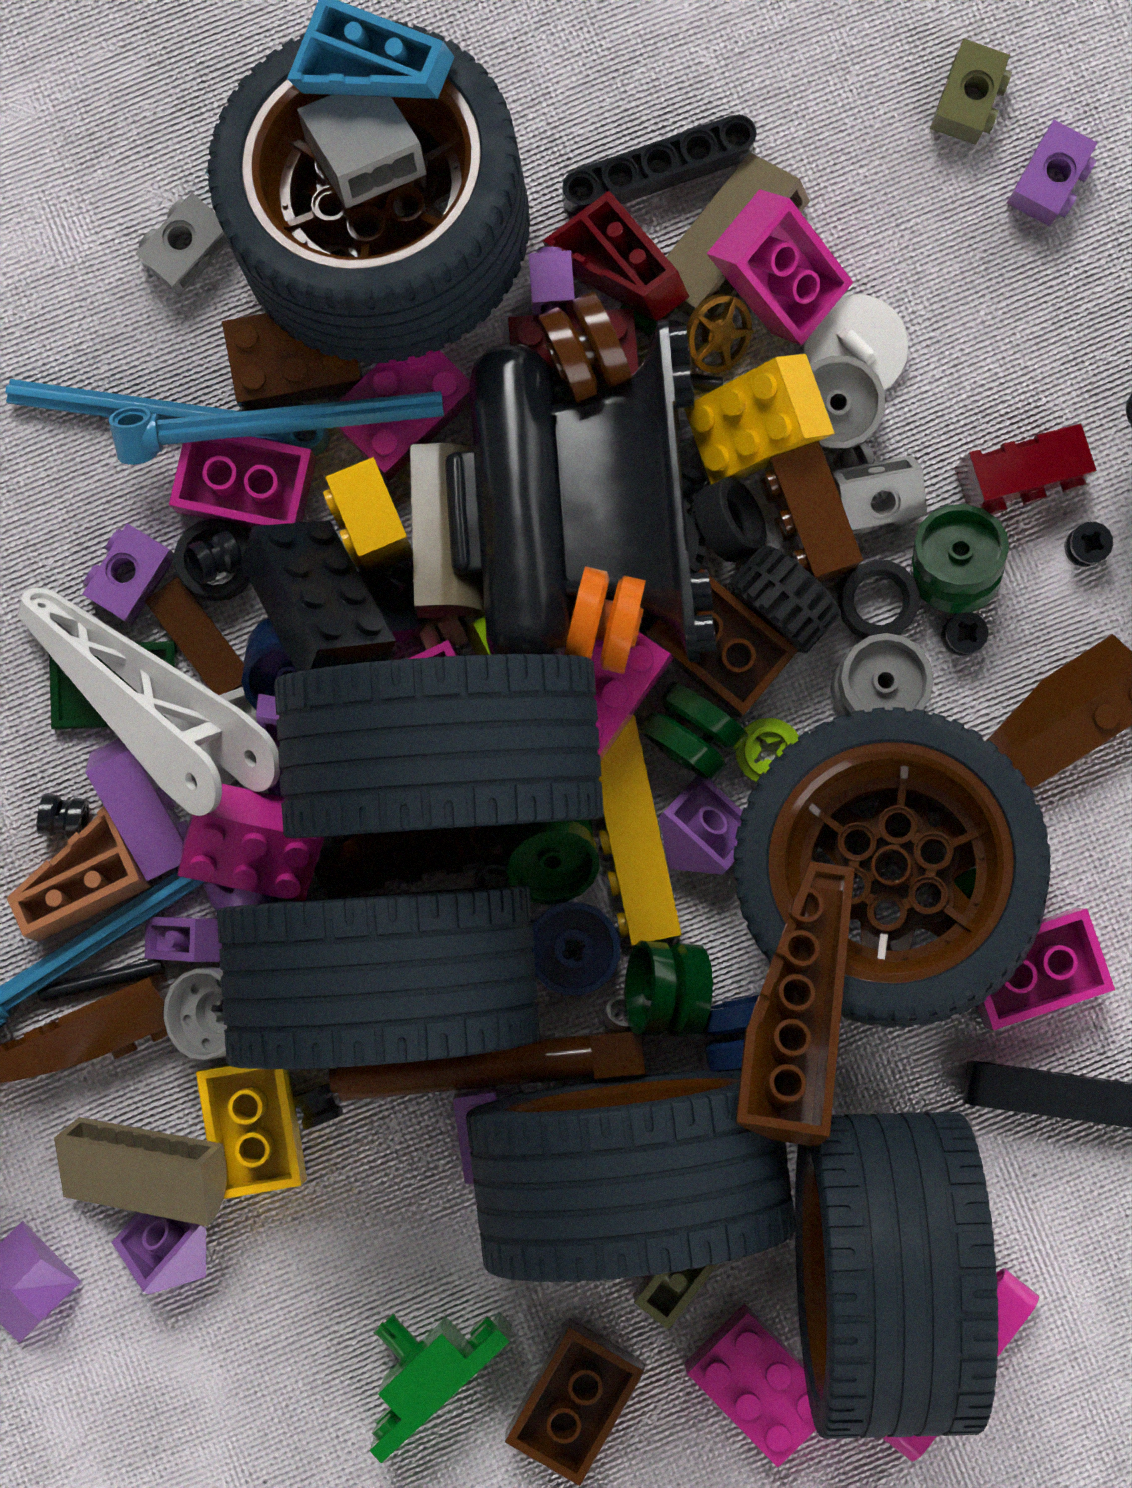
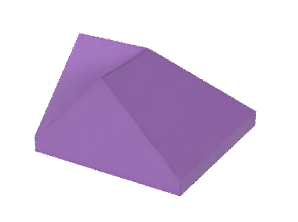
(700, 829)
(162, 1251)
(30, 1281)

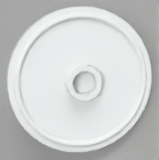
(864, 330)

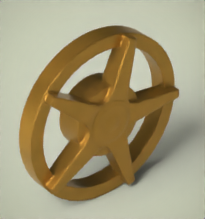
(719, 333)

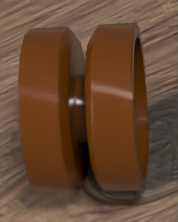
(580, 349)

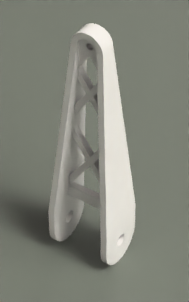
(136, 718)

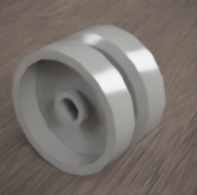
(862, 394)
(884, 658)

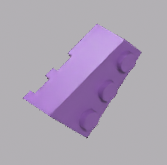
(138, 808)

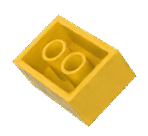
(758, 417)
(365, 508)
(256, 1124)

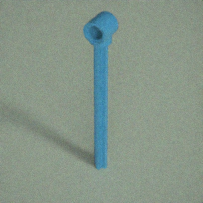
(104, 404)
(141, 435)
(92, 941)

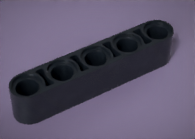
(670, 150)
(1048, 1093)

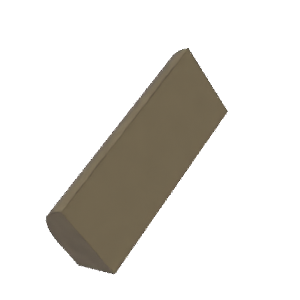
(689, 254)
(436, 585)
(142, 1170)

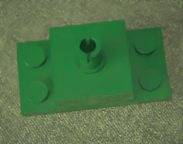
(429, 1373)

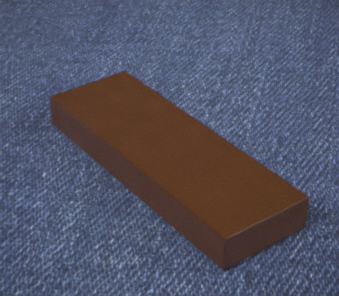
(197, 636)

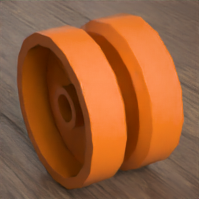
(606, 620)

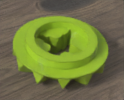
(770, 731)

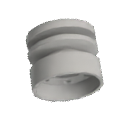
(196, 1014)

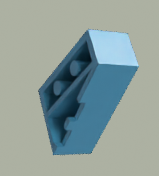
(367, 56)

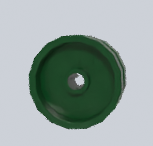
(959, 558)
(696, 727)
(551, 859)
(668, 989)

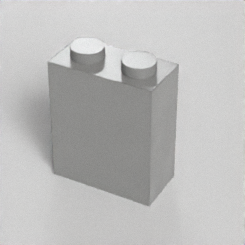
(361, 145)

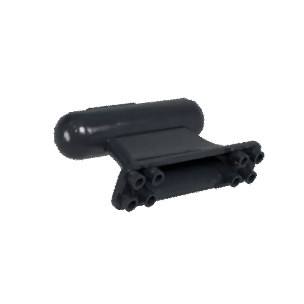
(572, 492)

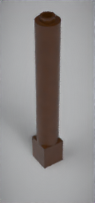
(546, 1060)

